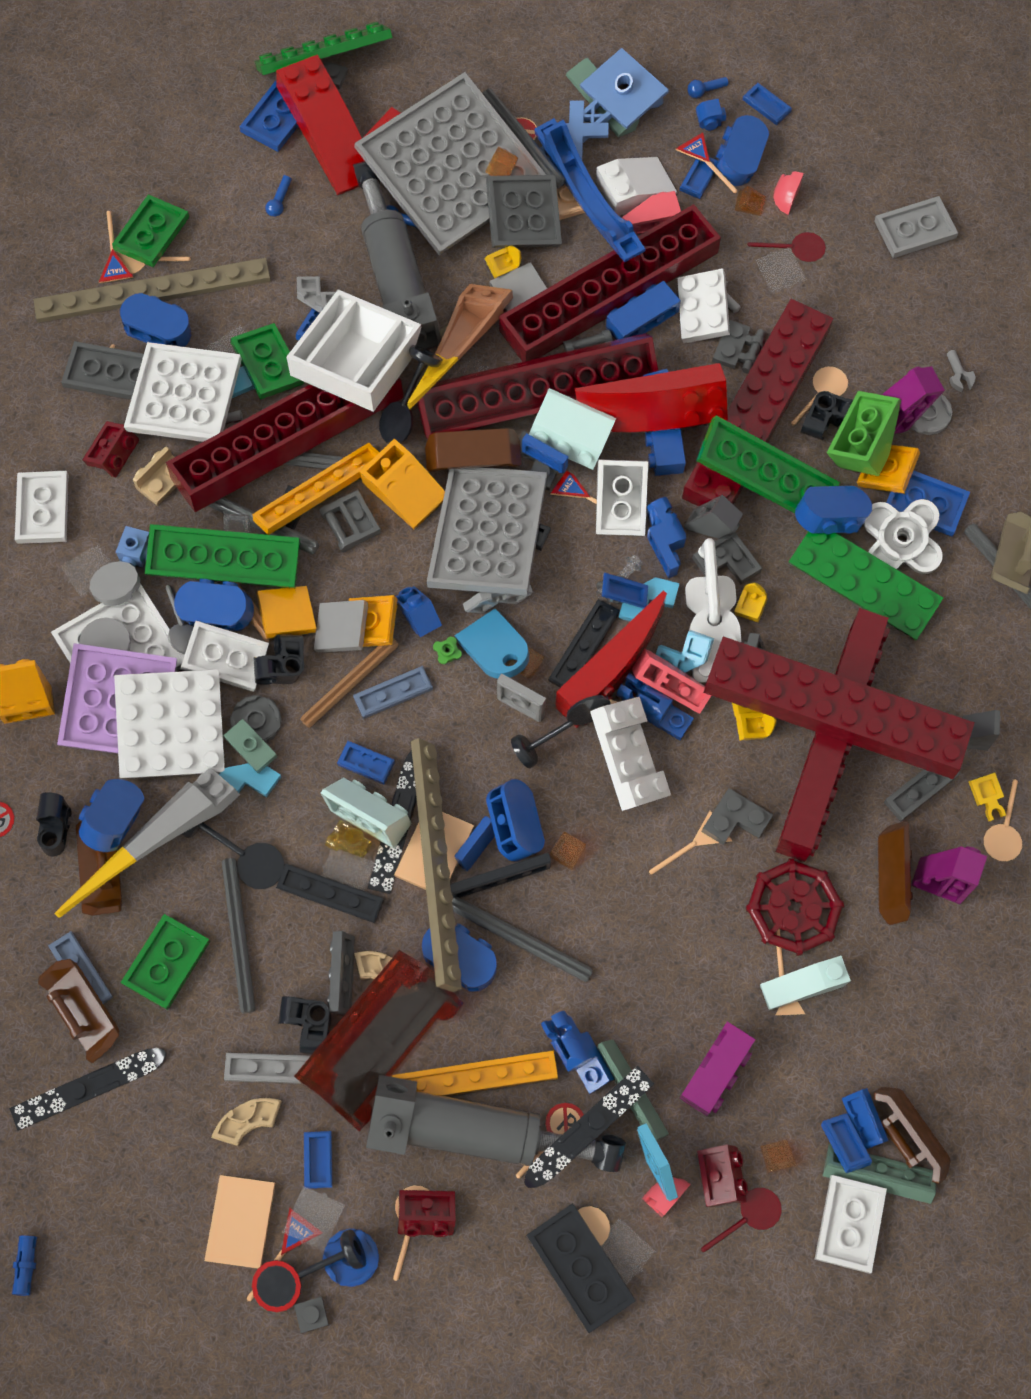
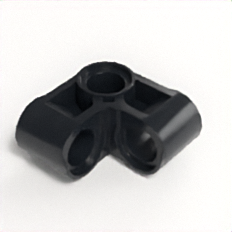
(820, 418)
(288, 652)
(53, 821)
(299, 1012)

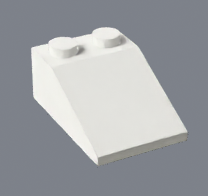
(631, 182)
(621, 497)

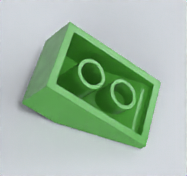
(866, 433)

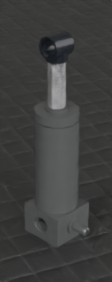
(395, 261)
(469, 1128)

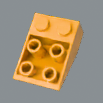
(402, 484)
(24, 692)

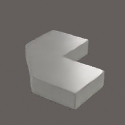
(310, 293)
(484, 601)

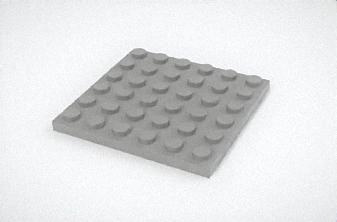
(438, 160)

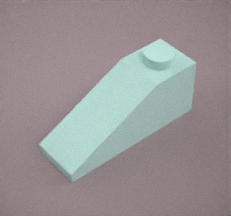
(805, 983)

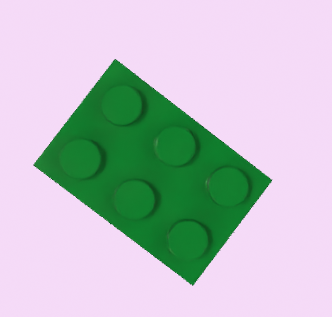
(150, 230)
(265, 360)
(165, 962)

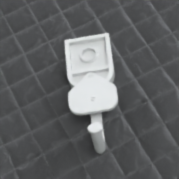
(711, 602)

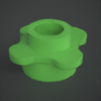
(444, 657)

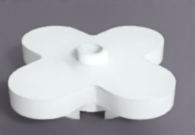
(915, 525)

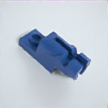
(665, 535)
(657, 707)
(577, 1051)

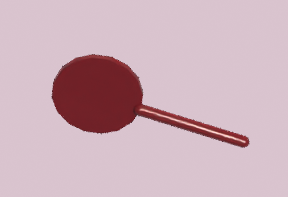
(805, 246)
(759, 1212)

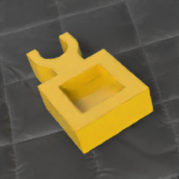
(987, 791)

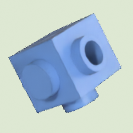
(133, 546)

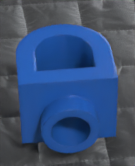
(710, 114)

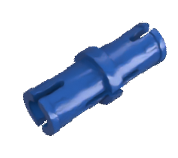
(24, 1266)

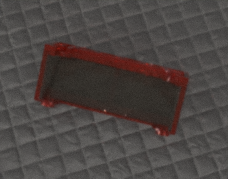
(376, 1037)

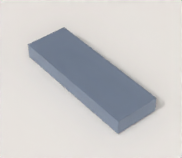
(392, 692)
(69, 948)

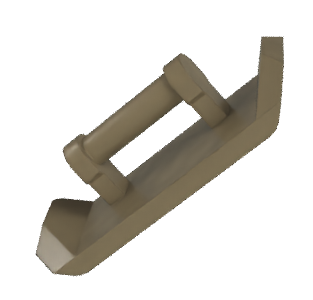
(1013, 555)

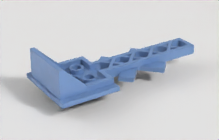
(623, 105)

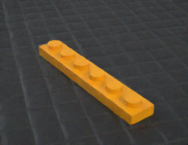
(314, 490)
(485, 1074)

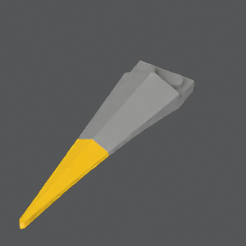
(185, 810)

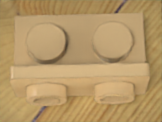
(154, 478)

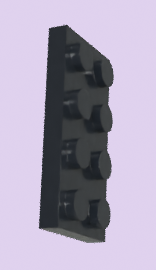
(581, 1268)

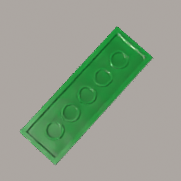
(330, 46)
(758, 465)
(222, 556)
(867, 581)

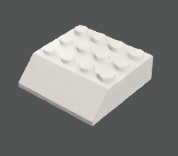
(354, 350)

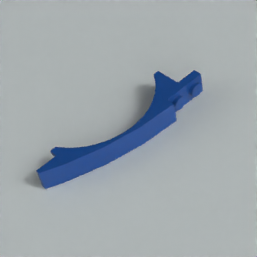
(562, 150)

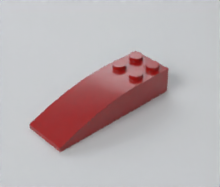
(322, 119)
(661, 399)
(614, 661)

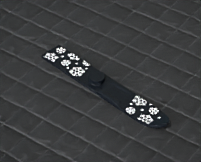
(387, 857)
(86, 1087)
(587, 1128)

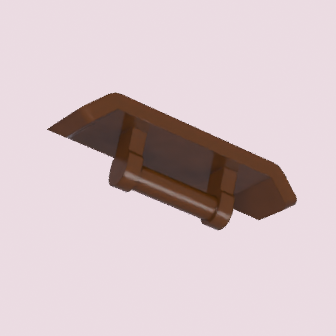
(472, 449)
(895, 873)
(108, 896)
(79, 1007)
(917, 1130)

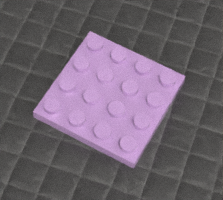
(90, 699)

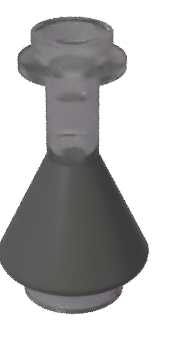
(633, 564)

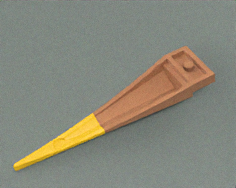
(472, 317)

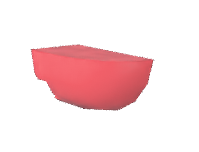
(787, 190)
(656, 1199)

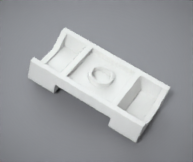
(628, 753)

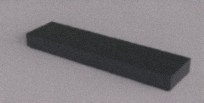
(585, 642)
(501, 876)
(330, 893)

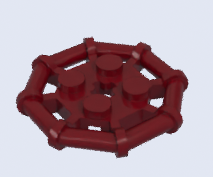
(788, 920)

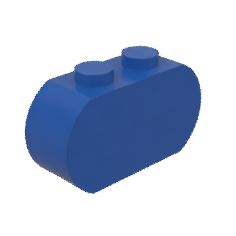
(742, 149)
(155, 321)
(833, 509)
(214, 604)
(110, 815)
(515, 820)
(474, 956)

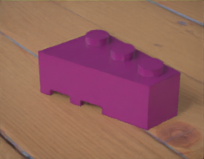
(917, 393)
(950, 873)
(718, 1070)

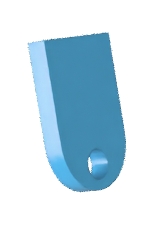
(493, 643)

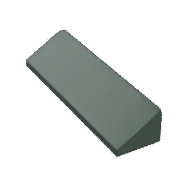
(577, 76)
(642, 1107)
(896, 1181)

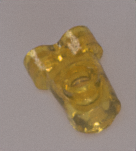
(348, 840)

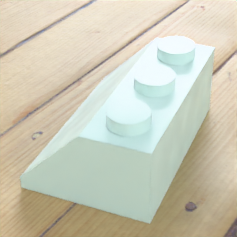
(572, 428)
(367, 811)

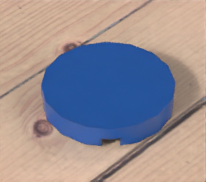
(341, 1271)

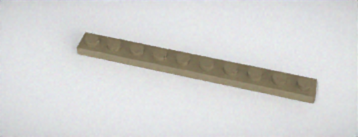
(163, 287)
(436, 866)

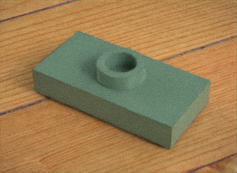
(250, 746)

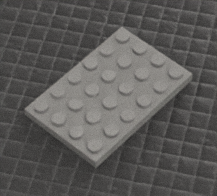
(487, 530)

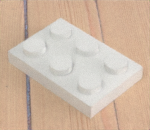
(703, 306)
(41, 507)
(223, 651)
(850, 1224)

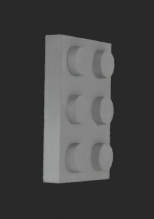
(916, 227)

